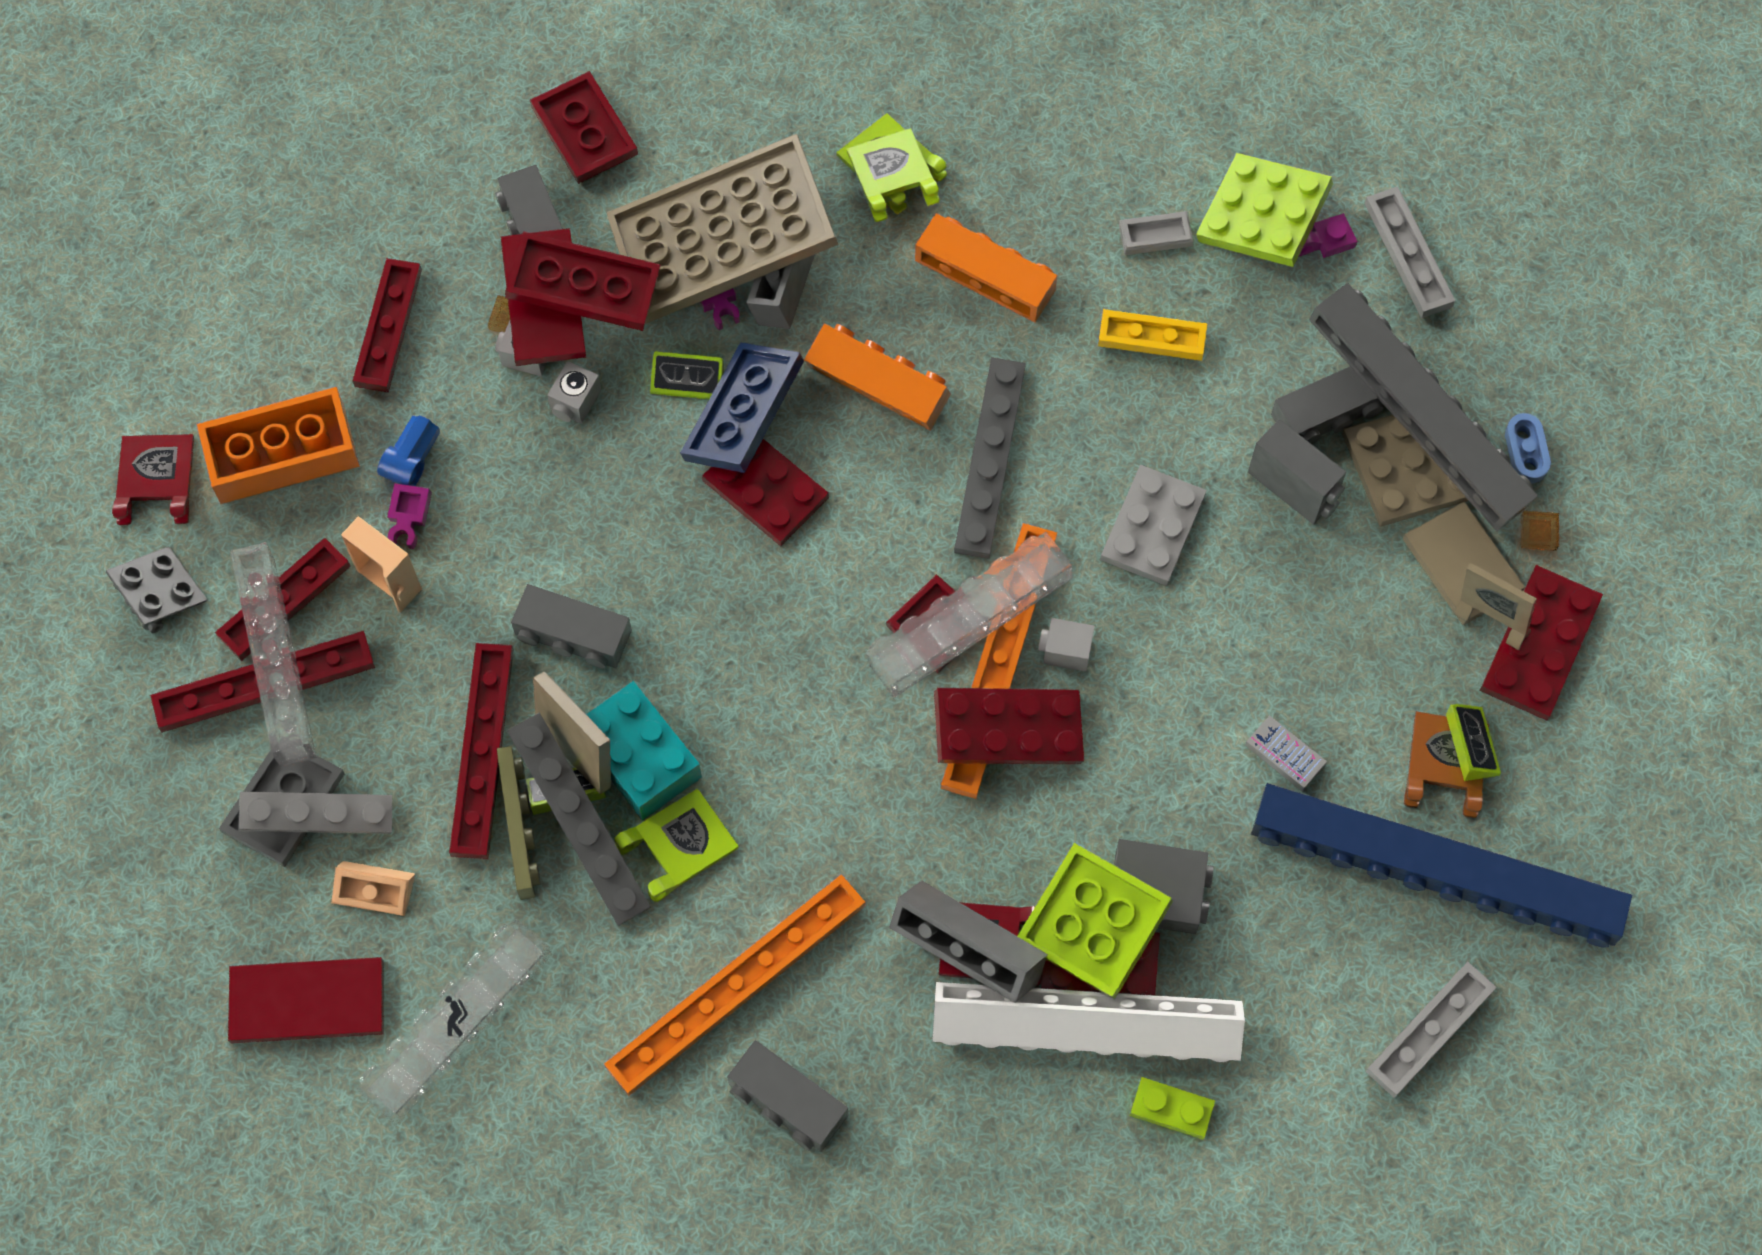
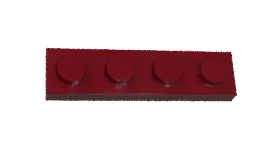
(387, 325)
(298, 587)

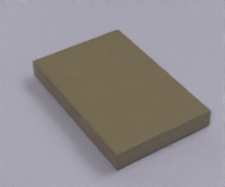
(1448, 547)
(574, 732)

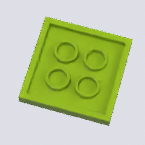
(1264, 209)
(1095, 920)

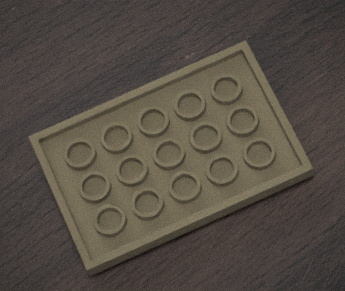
(726, 225)

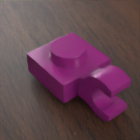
(1330, 237)

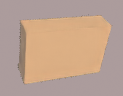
(382, 562)

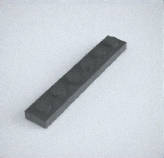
(990, 458)
(578, 819)

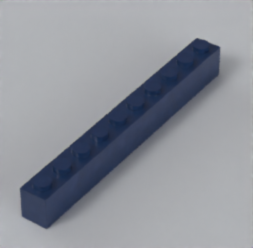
(1441, 866)

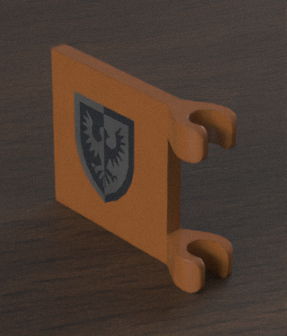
(1436, 763)

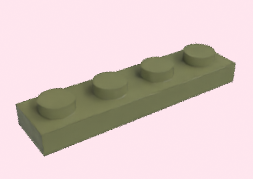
(520, 837)

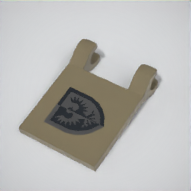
(1498, 601)

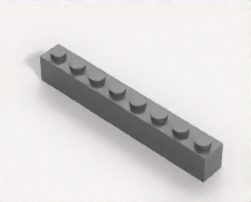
(1423, 406)

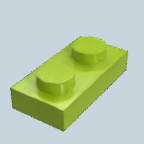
(1172, 1108)

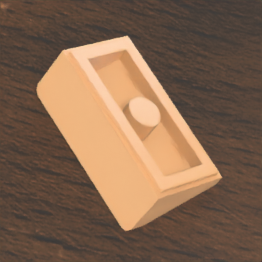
(372, 888)

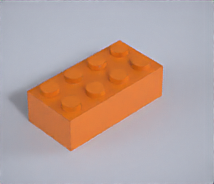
(277, 445)

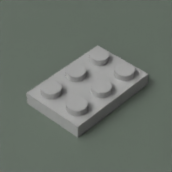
(1153, 525)

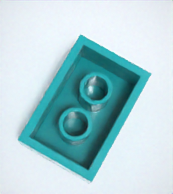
(645, 753)

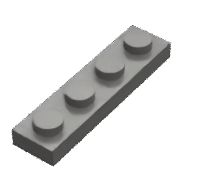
(1409, 252)
(315, 812)
(1430, 1029)

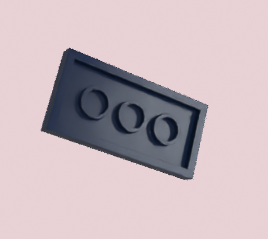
(742, 407)

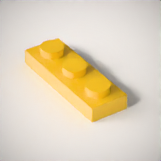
(1152, 334)

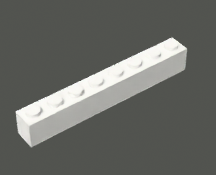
(1090, 1022)

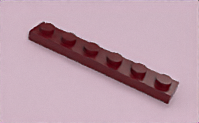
(240, 688)
(479, 752)

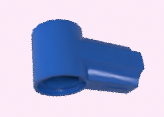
(406, 459)

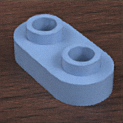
(1528, 450)

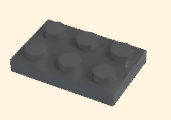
(301, 777)

